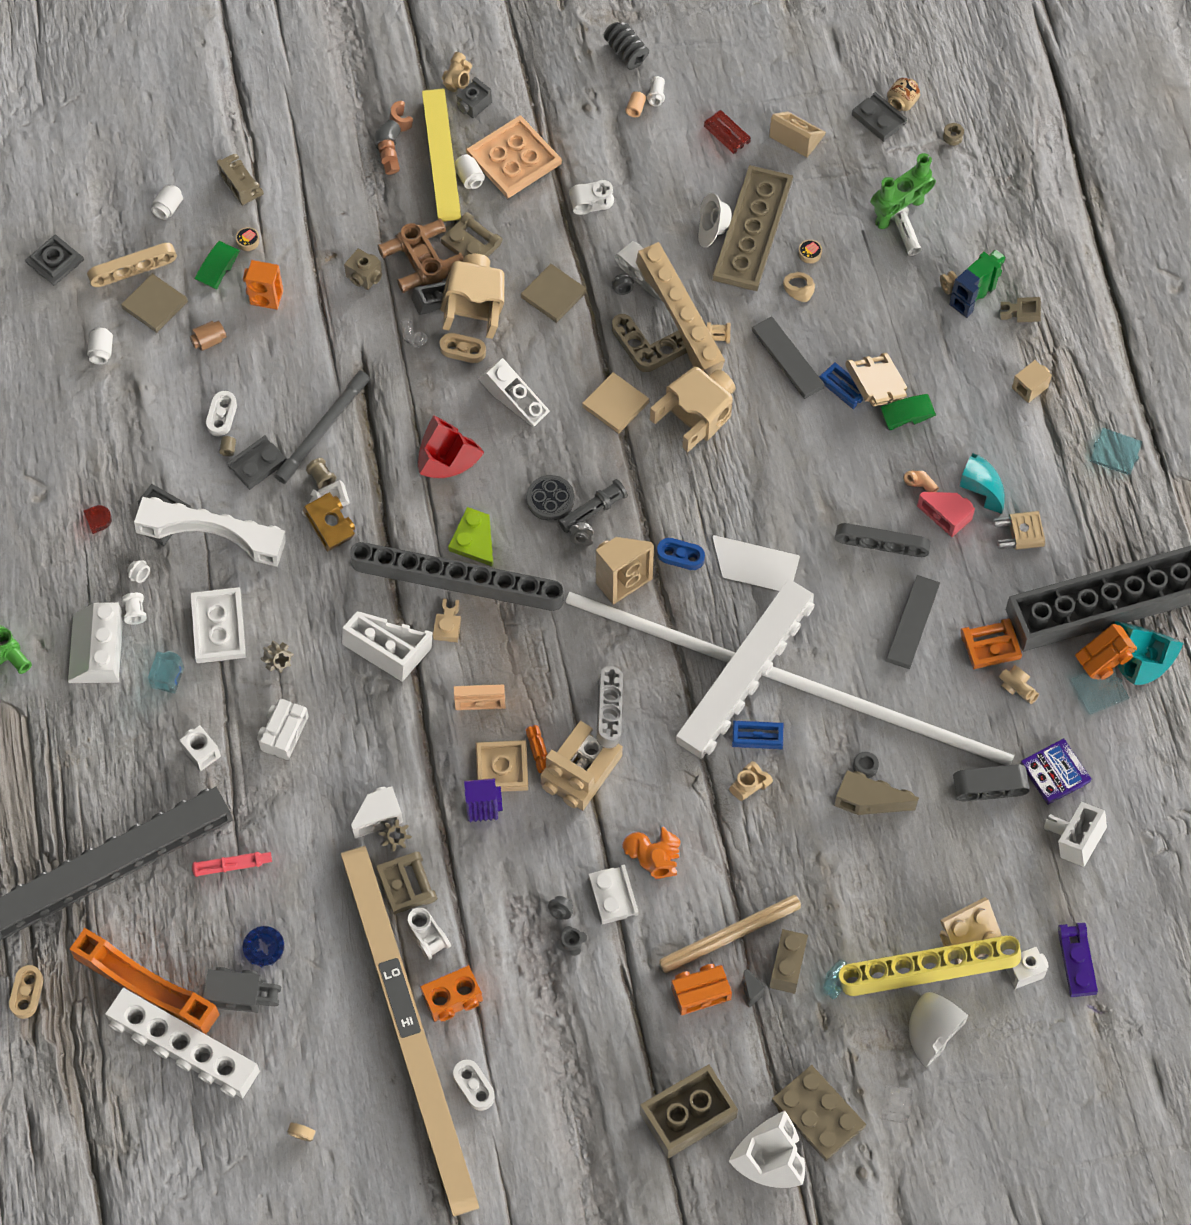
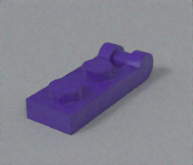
(1077, 960)

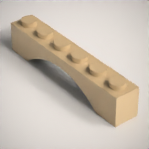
(664, 280)

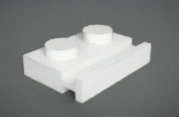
(613, 894)

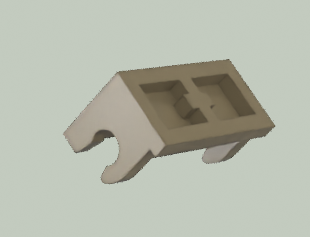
(238, 179)

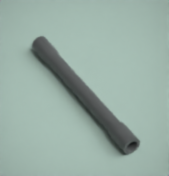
(291, 464)

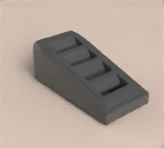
(422, 297)

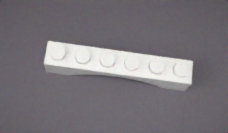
(163, 518)

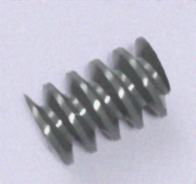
(626, 44)

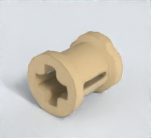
(720, 332)

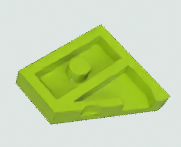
(473, 537)

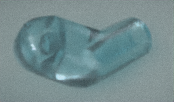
(832, 976)

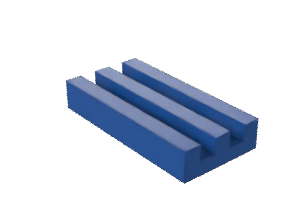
(840, 387)
(750, 741)

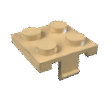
(969, 925)

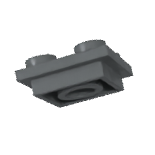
(54, 270)

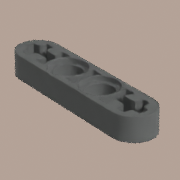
(882, 540)

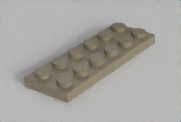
(753, 228)

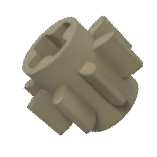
(277, 656)
(389, 840)

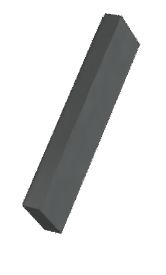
(788, 357)
(913, 622)

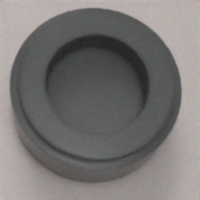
(866, 763)

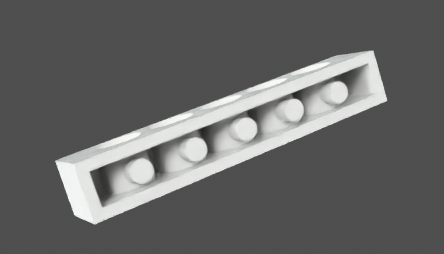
(130, 1005)

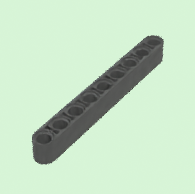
(465, 584)

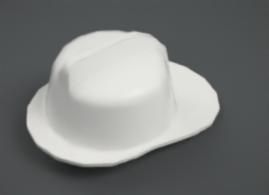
(714, 219)

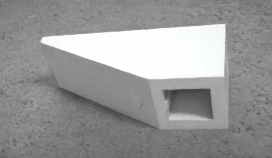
(513, 392)

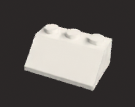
(96, 644)

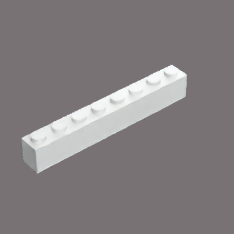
(745, 669)

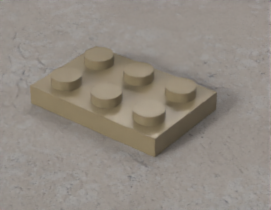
(819, 1112)

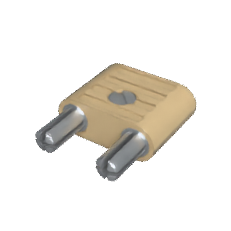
(1025, 530)

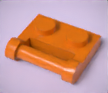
(991, 650)

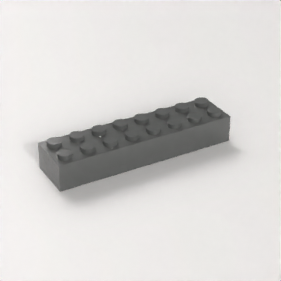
(1101, 599)

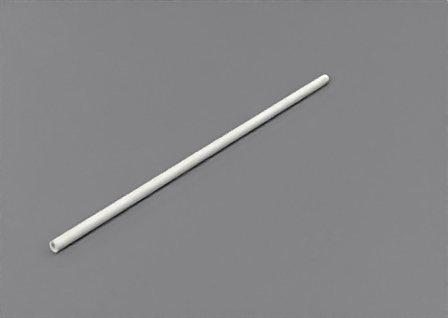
(794, 680)

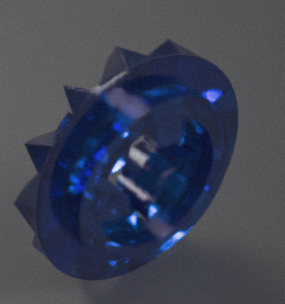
(268, 936)

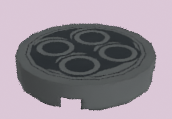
(550, 497)

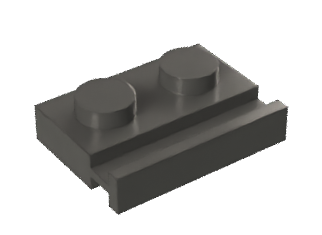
(879, 116)
(257, 462)

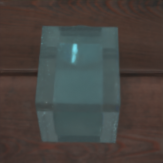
(166, 671)

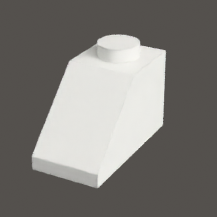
(376, 809)

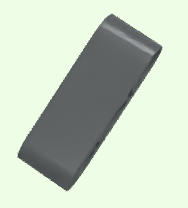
(991, 782)

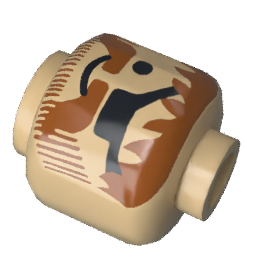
(903, 94)

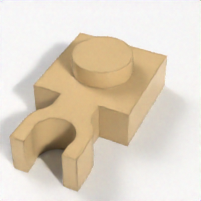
(447, 624)

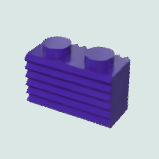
(482, 800)

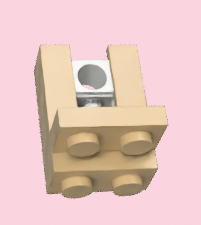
(571, 779)

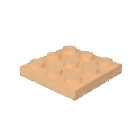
(514, 156)

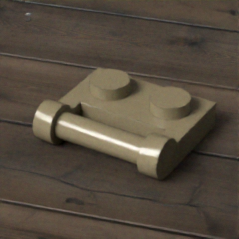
(462, 242)
(398, 885)

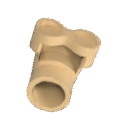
(458, 73)
(1015, 681)
(750, 781)

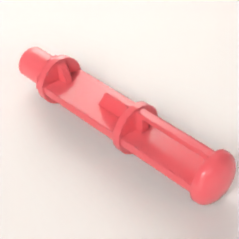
(230, 863)

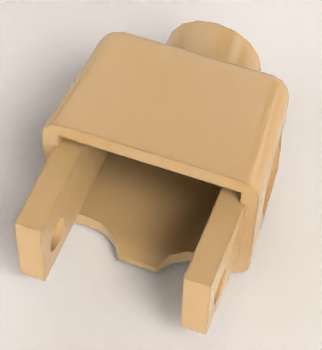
(474, 292)
(699, 401)

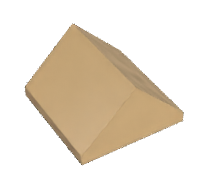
(795, 133)

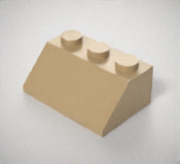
(623, 566)

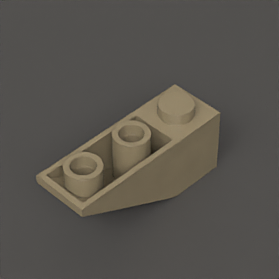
(869, 796)

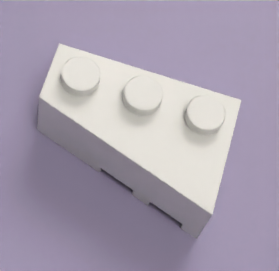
(385, 644)

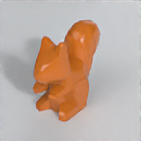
(656, 856)

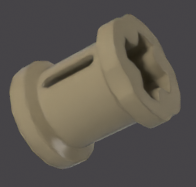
(320, 473)

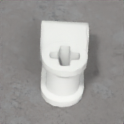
(590, 198)
(428, 937)

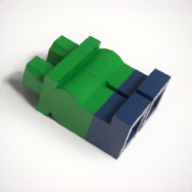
(976, 282)

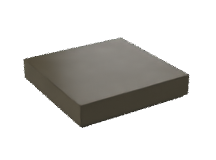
(553, 293)
(154, 303)

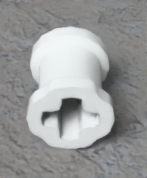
(134, 608)

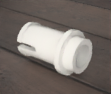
(656, 94)

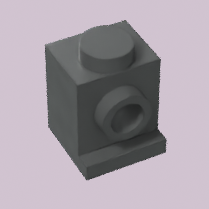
(474, 98)

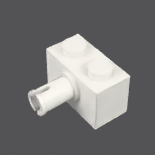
(1080, 834)

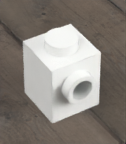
(1030, 969)

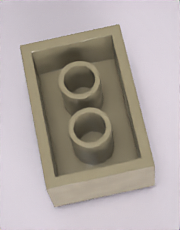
(688, 1111)

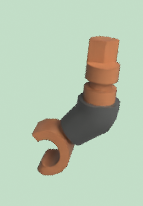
(387, 134)

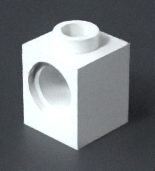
(202, 757)

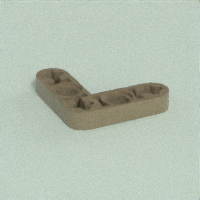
(646, 350)

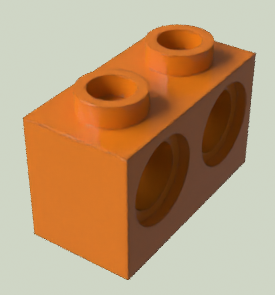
(263, 284)
(448, 988)

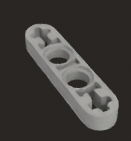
(607, 706)

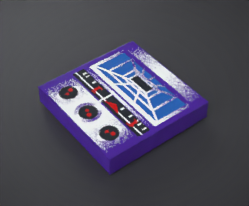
(1056, 771)

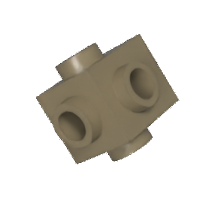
(363, 269)

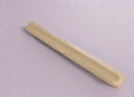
(730, 934)

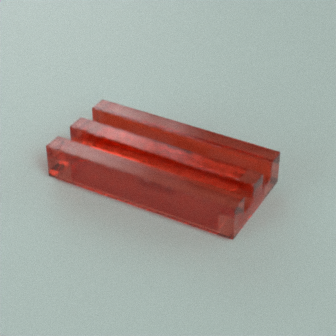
(724, 134)

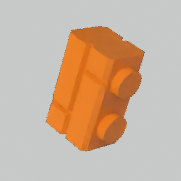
(1106, 652)
(701, 989)

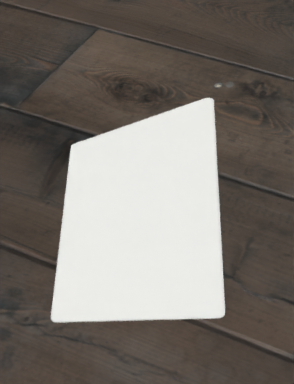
(755, 563)

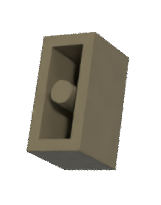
(788, 961)

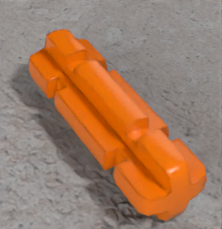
(537, 747)

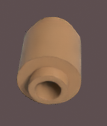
(207, 335)

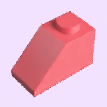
(947, 510)

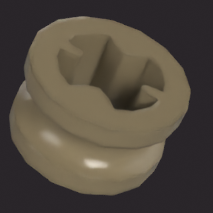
(950, 139)

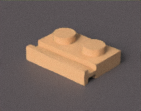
(479, 697)

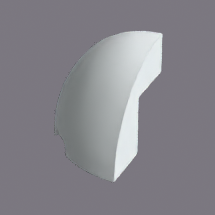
(932, 1025)
(770, 1154)

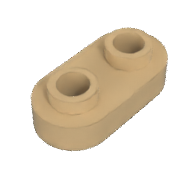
(463, 348)
(26, 993)

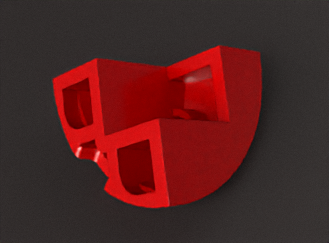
(446, 451)

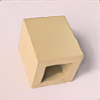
(1032, 381)

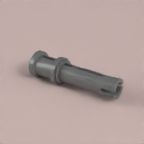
(602, 500)

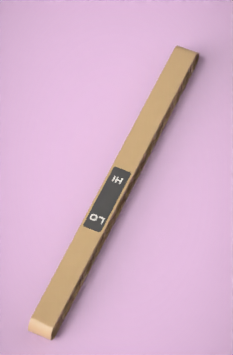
(410, 1032)

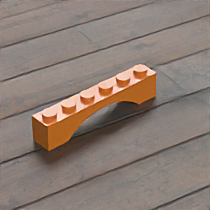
(117, 967)

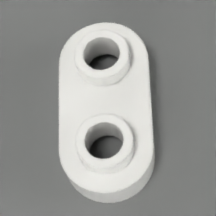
(220, 415)
(475, 1085)

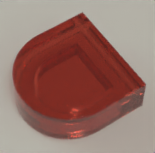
(98, 518)

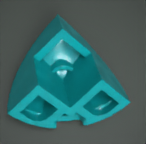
(984, 479)
(1153, 654)

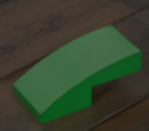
(216, 264)
(909, 409)

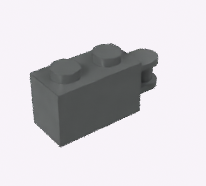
(239, 990)

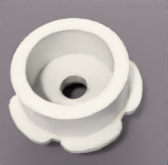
(138, 571)

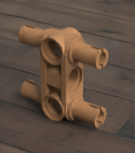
(420, 254)

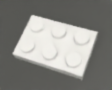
(218, 625)

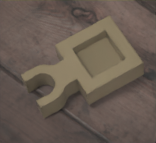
(1025, 310)

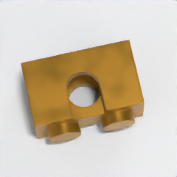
(329, 535)

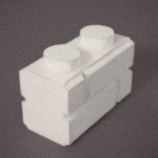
(282, 729)

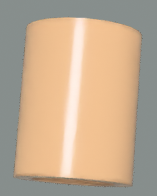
(635, 104)

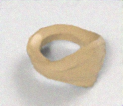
(801, 294)

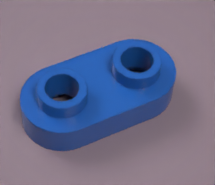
(681, 553)

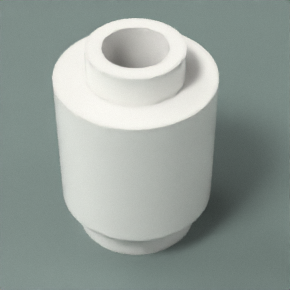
(469, 172)
(166, 202)
(99, 345)

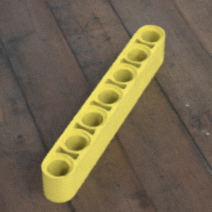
(441, 155)
(942, 971)

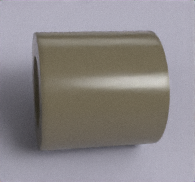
(227, 446)

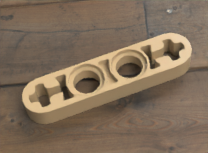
(131, 264)

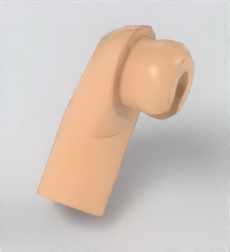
(920, 479)

